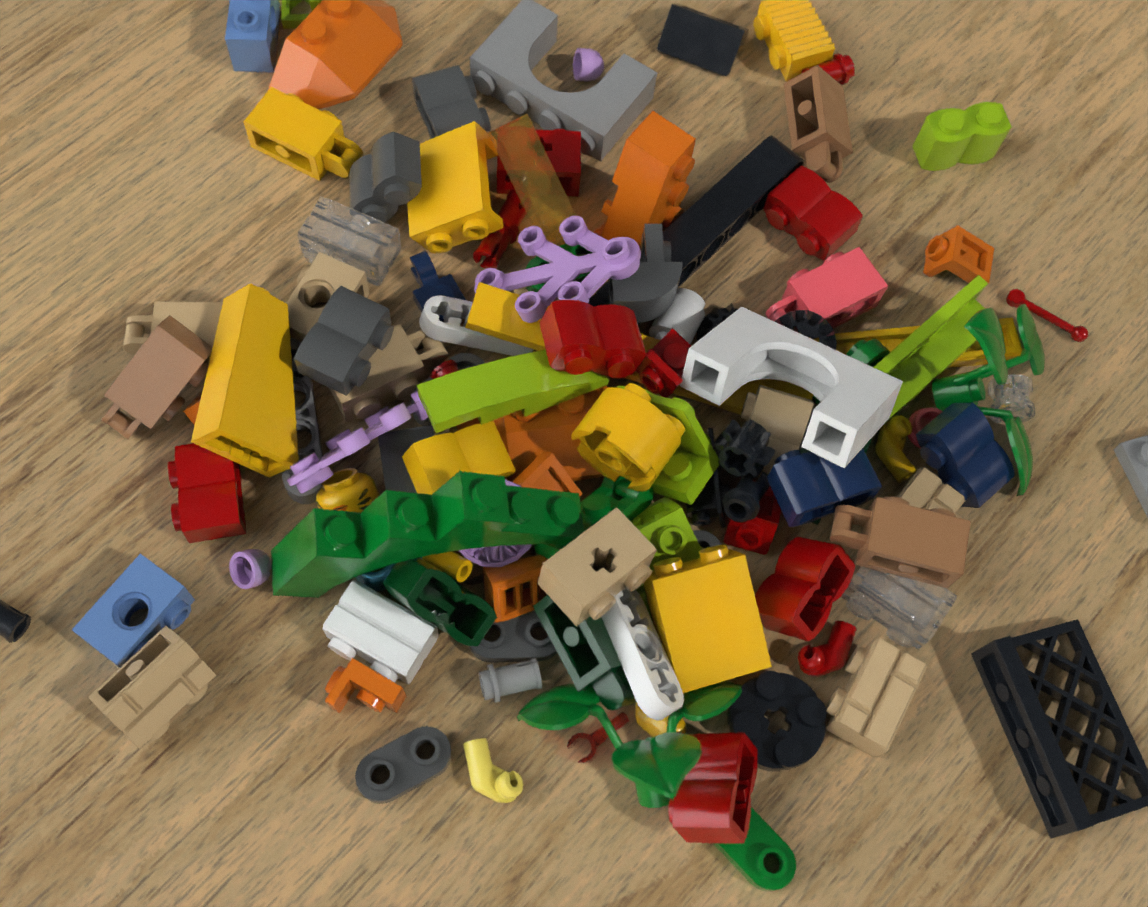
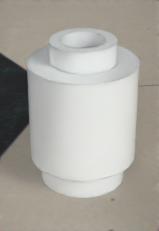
(683, 316)

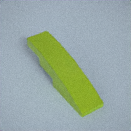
(502, 388)

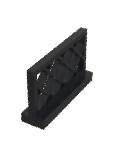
(1036, 736)

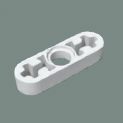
(452, 332)
(647, 673)

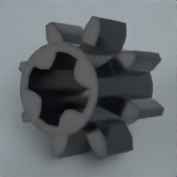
(744, 448)

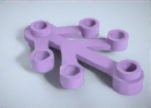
(609, 259)
(313, 471)

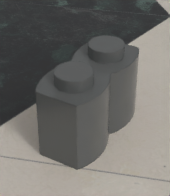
(448, 101)
(386, 176)
(344, 340)

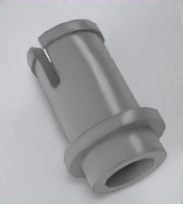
(509, 679)

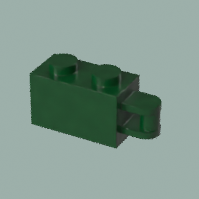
(587, 655)

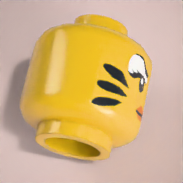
(347, 491)

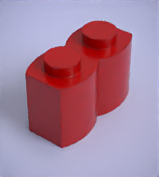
(812, 213)
(592, 338)
(208, 494)
(803, 587)
(716, 793)

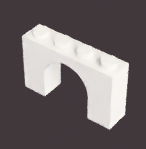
(751, 347)

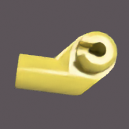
(489, 778)

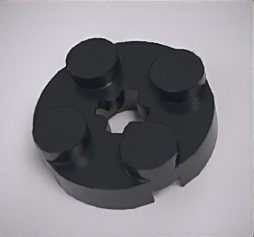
(802, 712)

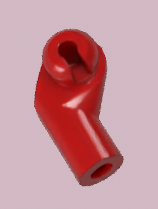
(829, 656)

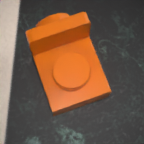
(960, 254)
(546, 474)
(373, 688)

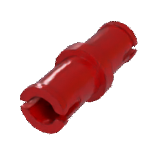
(497, 242)

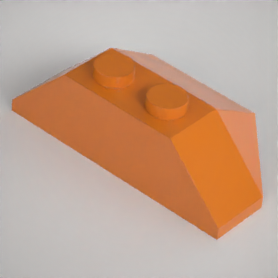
(337, 51)
(548, 432)

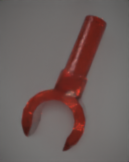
(597, 737)

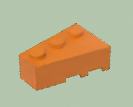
(649, 179)

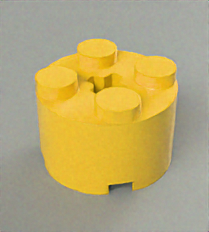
(628, 436)

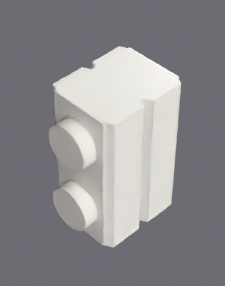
(379, 633)

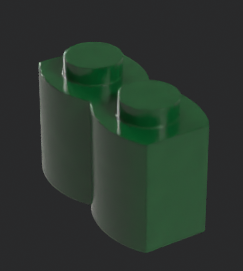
(440, 600)

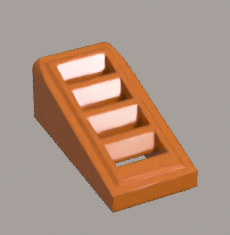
(519, 601)

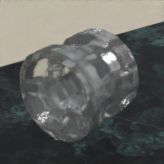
(1013, 397)

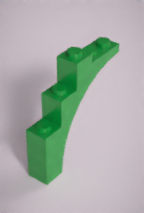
(403, 526)

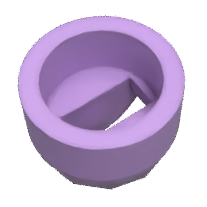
(587, 64)
(250, 568)

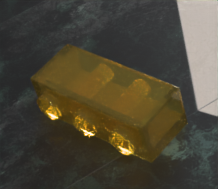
(532, 176)

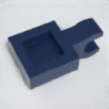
(429, 282)

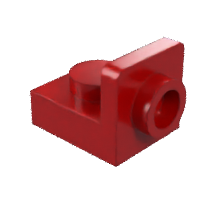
(664, 364)
(759, 532)

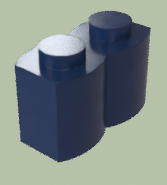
(965, 453)
(813, 486)

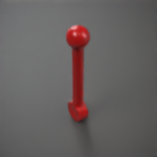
(1017, 297)

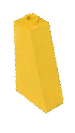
(249, 385)

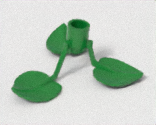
(969, 386)
(654, 763)

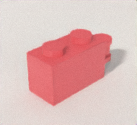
(836, 290)

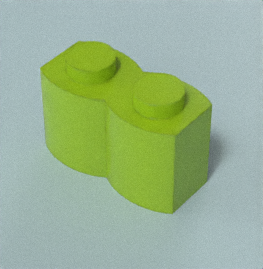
(961, 136)

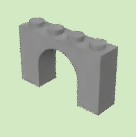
(601, 113)

